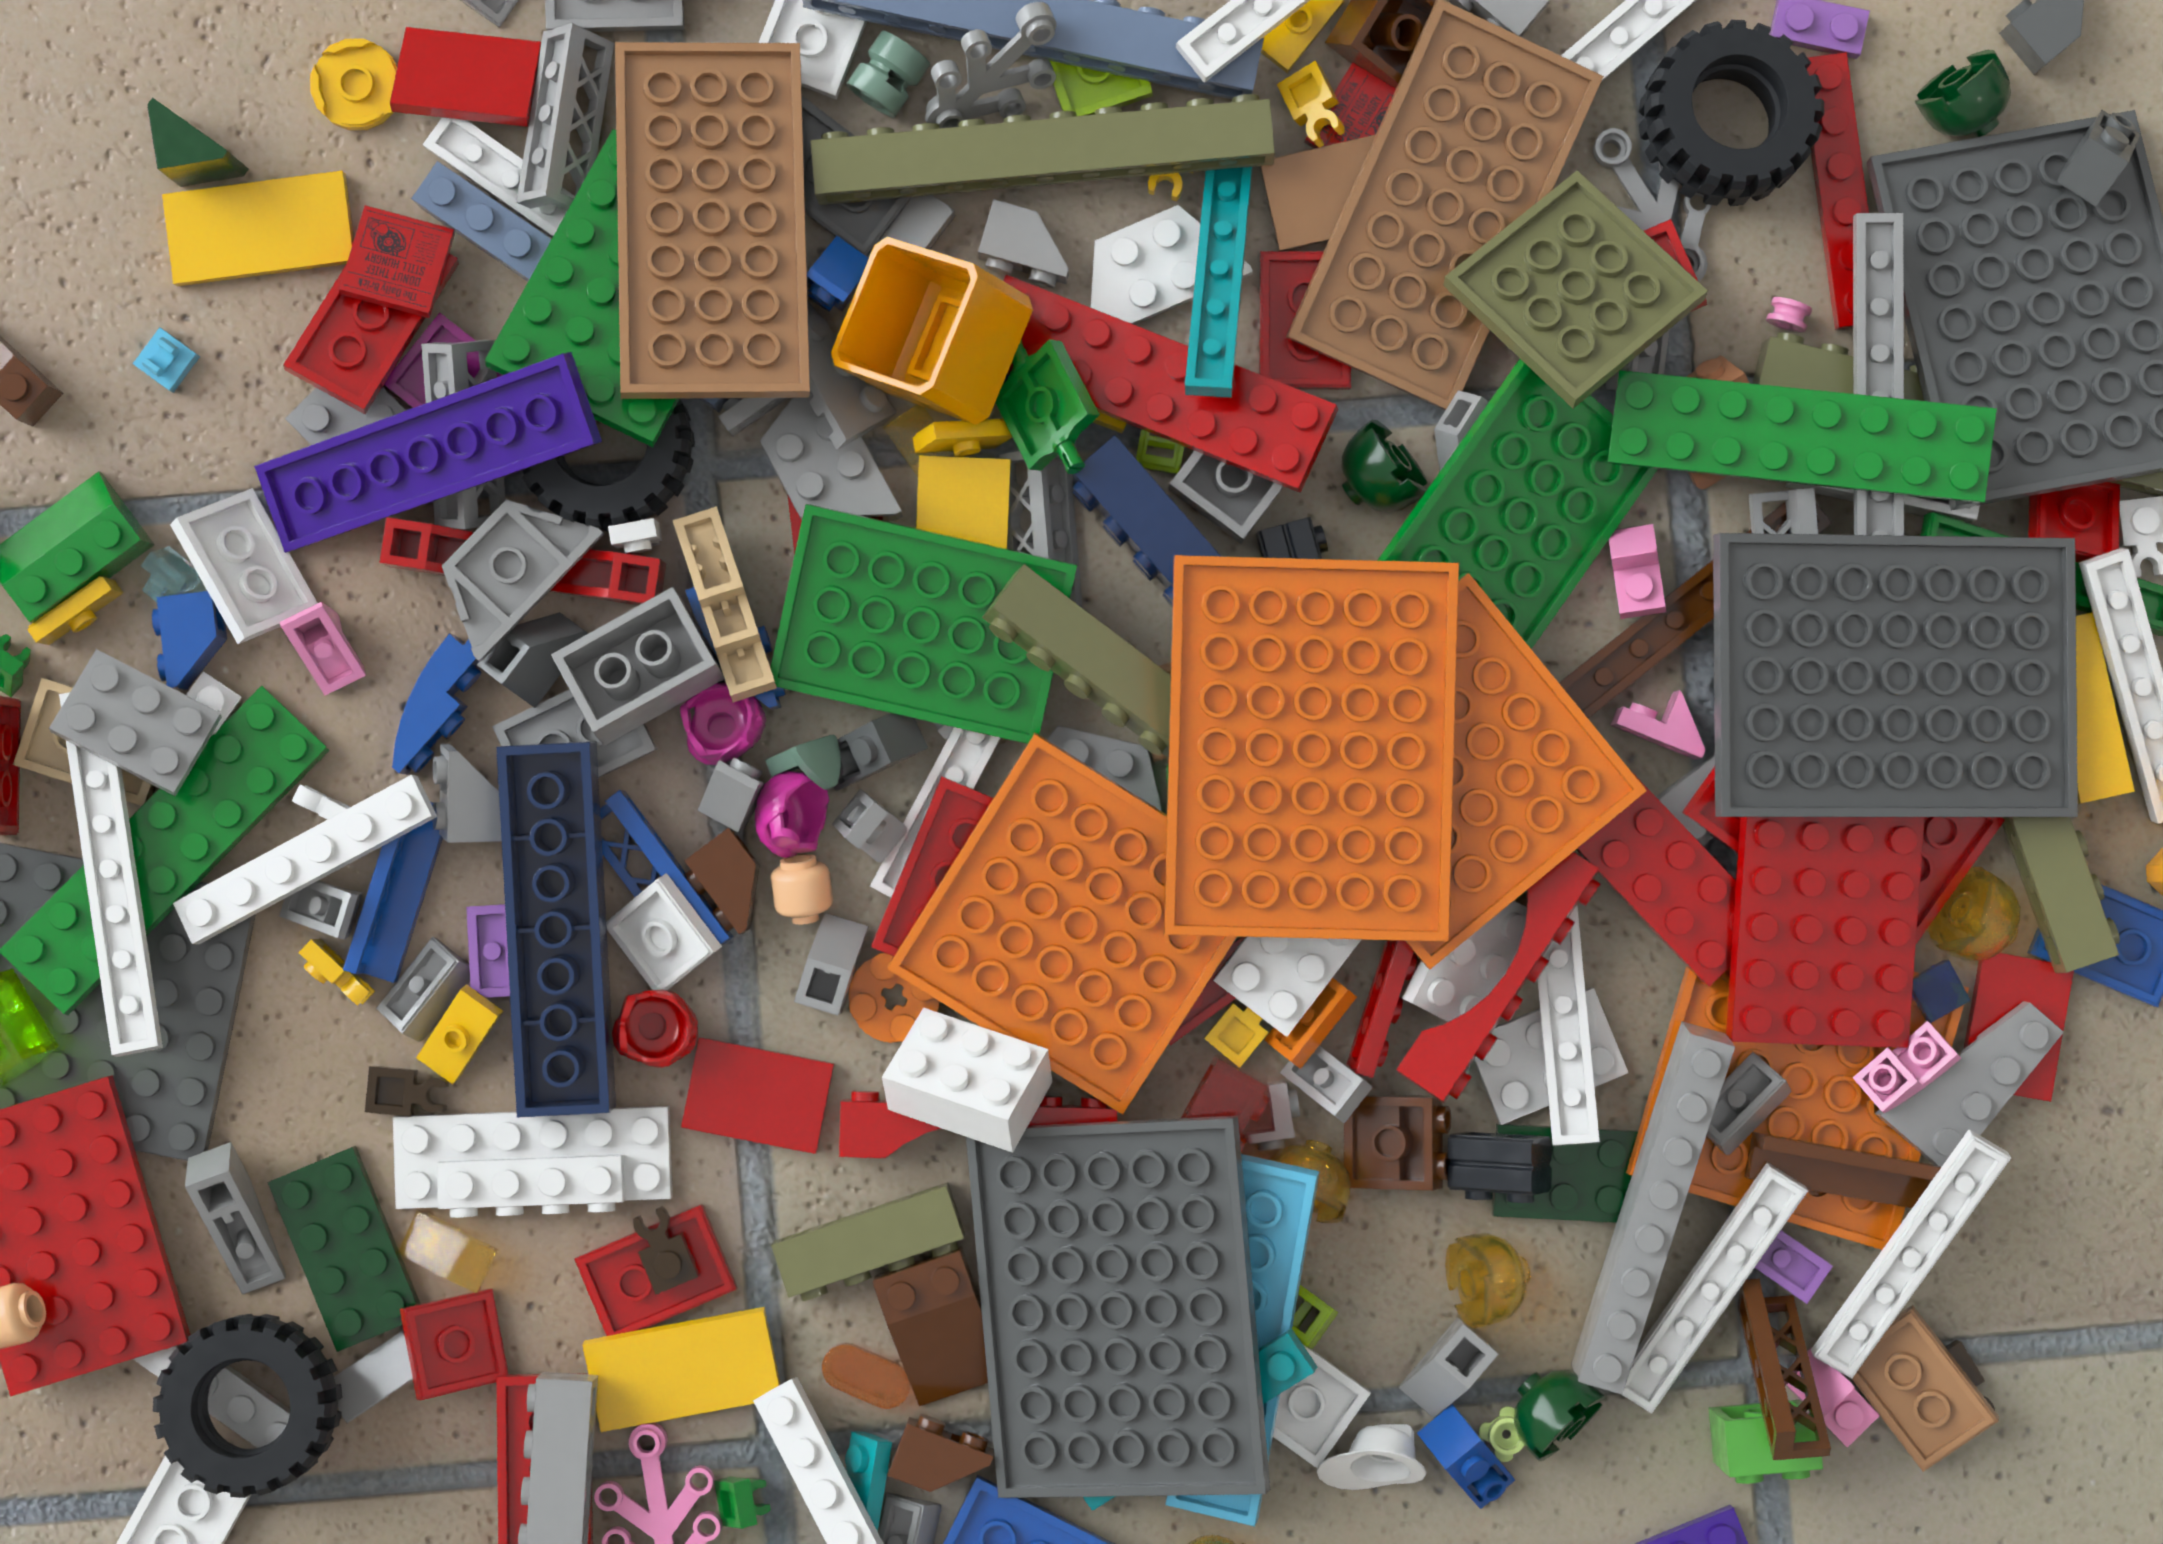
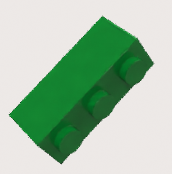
(69, 547)

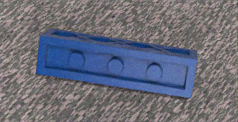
(658, 854)
(393, 904)

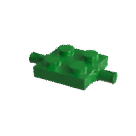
(1046, 406)

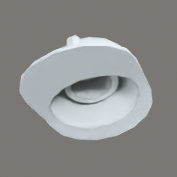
(1376, 1458)

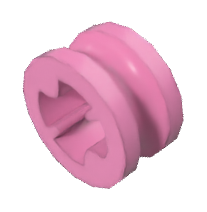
(1788, 314)

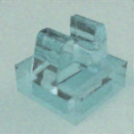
(168, 573)

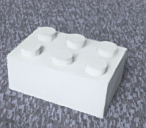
(967, 1079)

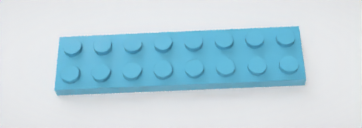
(1278, 1223)

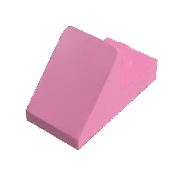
(1637, 572)
(323, 647)
(1674, 731)
(1842, 1406)

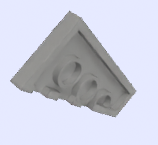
(842, 398)
(1976, 1085)

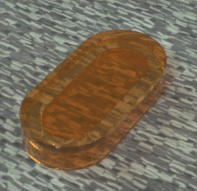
(865, 1375)

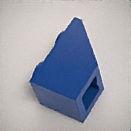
(836, 275)
(189, 635)
(1466, 1456)

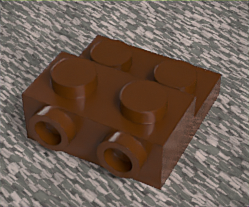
(1397, 1143)

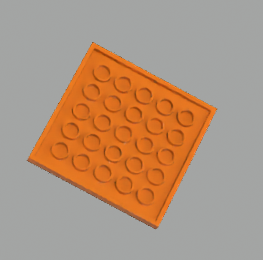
(1525, 772)
(1060, 927)
(1821, 1109)

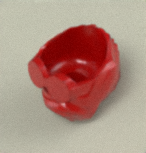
(655, 1028)

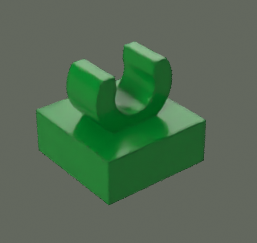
(12, 667)
(737, 1502)

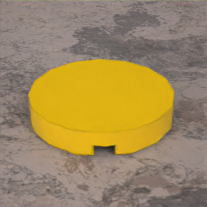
(354, 84)

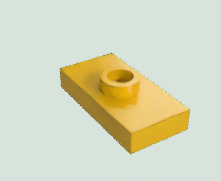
(1295, 34)
(961, 437)
(75, 612)
(459, 1034)

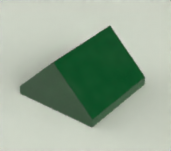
(186, 152)

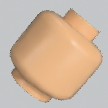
(801, 888)
(20, 1314)

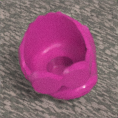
(721, 726)
(790, 814)

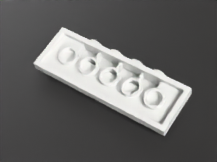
(532, 1161)

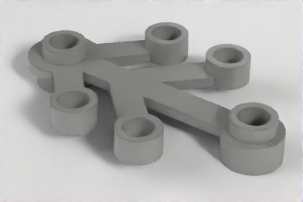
(947, 108)
(1651, 211)

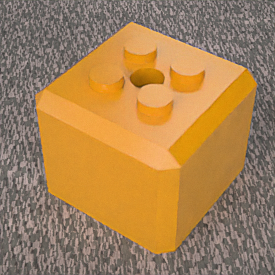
(932, 330)

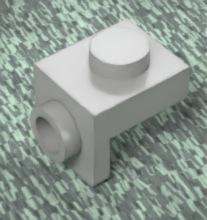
(1283, 1108)

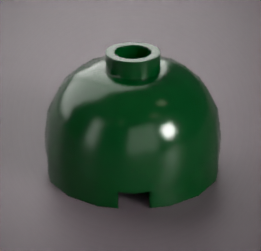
(1968, 97)
(1380, 471)
(1553, 1410)

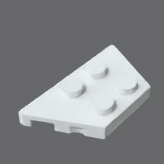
(1147, 266)

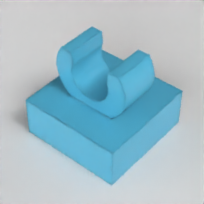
(166, 360)

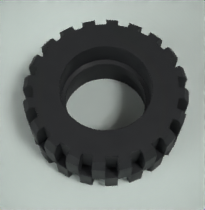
(1765, 68)
(628, 500)
(186, 1416)

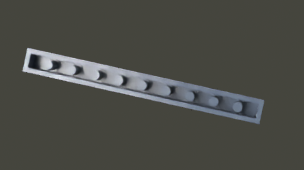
(1086, 35)

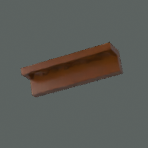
(1842, 1170)
(1772, 1377)

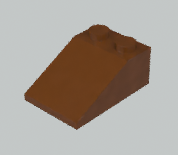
(1380, 35)
(935, 1324)

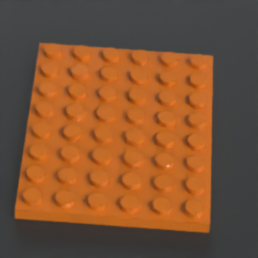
(1311, 748)

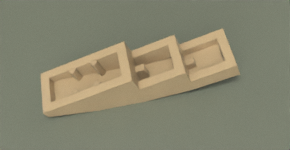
(724, 604)

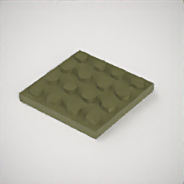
(1575, 288)

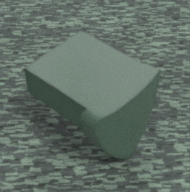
(816, 758)

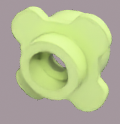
(1493, 1431)

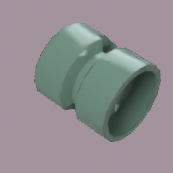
(888, 74)

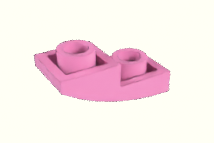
(1906, 1071)

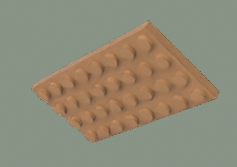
(1453, 163)
(711, 221)

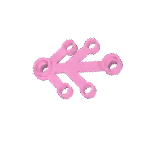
(659, 1521)

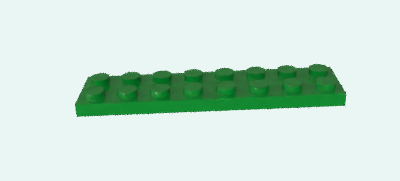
(1802, 436)
(174, 841)

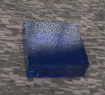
(1938, 991)

